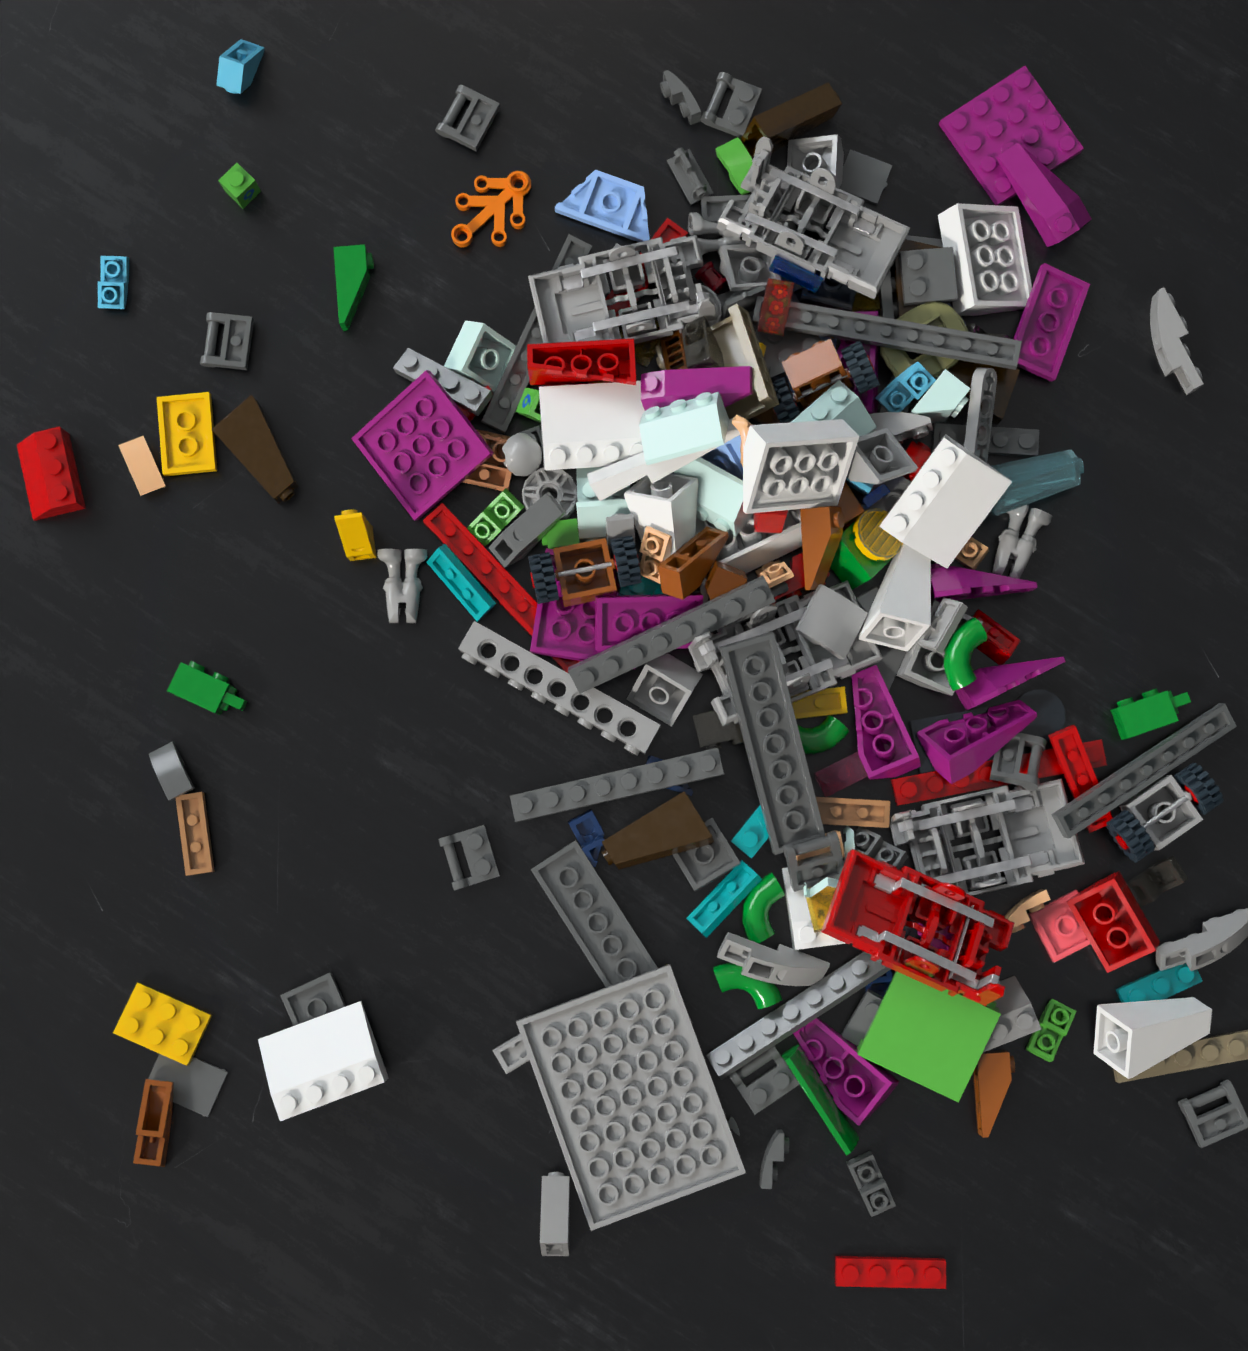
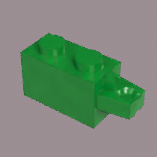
(205, 690)
(1148, 713)

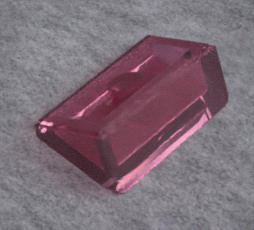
(840, 774)

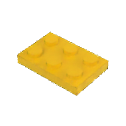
(186, 434)
(162, 1024)

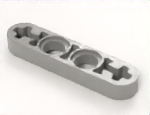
(982, 391)

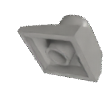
(817, 152)
(745, 267)

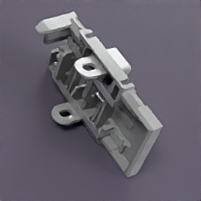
(573, 301)
(817, 664)

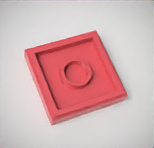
(1059, 928)

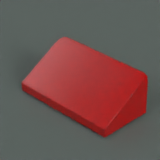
(999, 642)

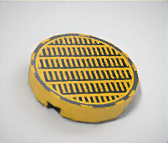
(872, 539)

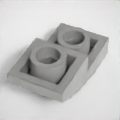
(619, 526)

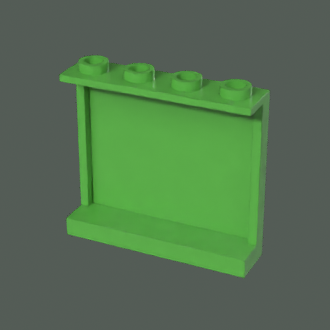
(929, 1035)

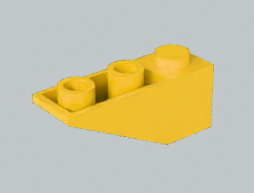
(356, 535)

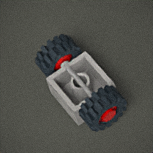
(1164, 811)

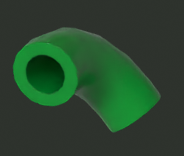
(959, 652)
(823, 736)
(757, 908)
(762, 992)

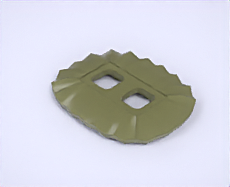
(932, 314)

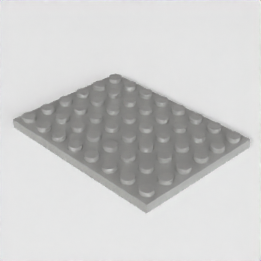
(630, 1097)

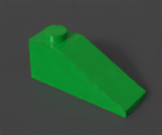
(352, 278)

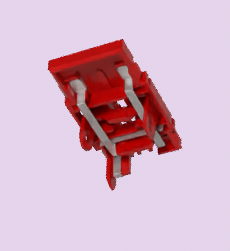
(873, 909)

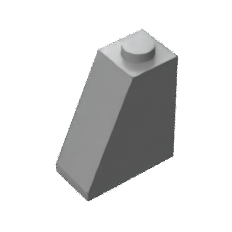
(555, 1215)

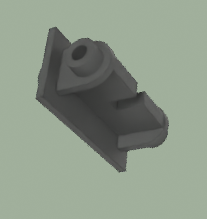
(689, 175)

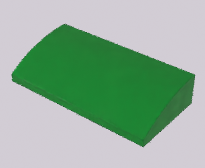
(821, 1098)

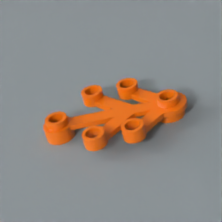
(493, 206)

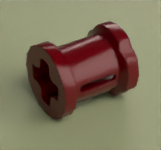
(711, 278)

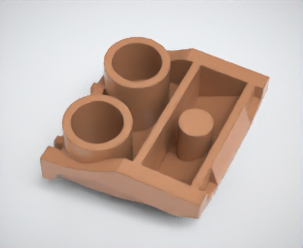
(492, 472)

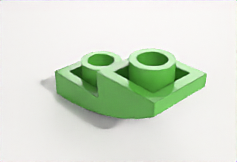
(736, 161)
(495, 517)
(1054, 1025)

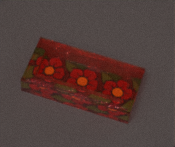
(775, 307)

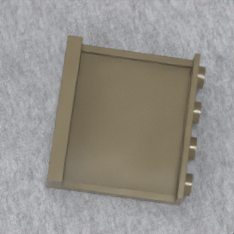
(740, 348)

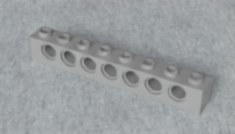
(480, 636)

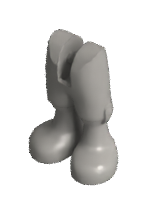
(699, 226)
(1019, 548)
(399, 591)

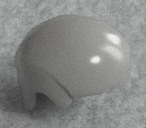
(522, 454)

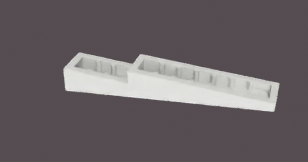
(625, 472)

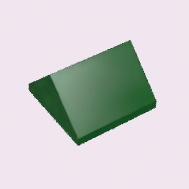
(851, 563)

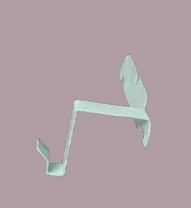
(849, 844)

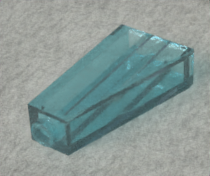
(1038, 478)

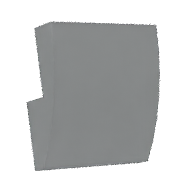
(831, 621)

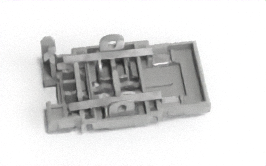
(859, 239)
(1026, 828)

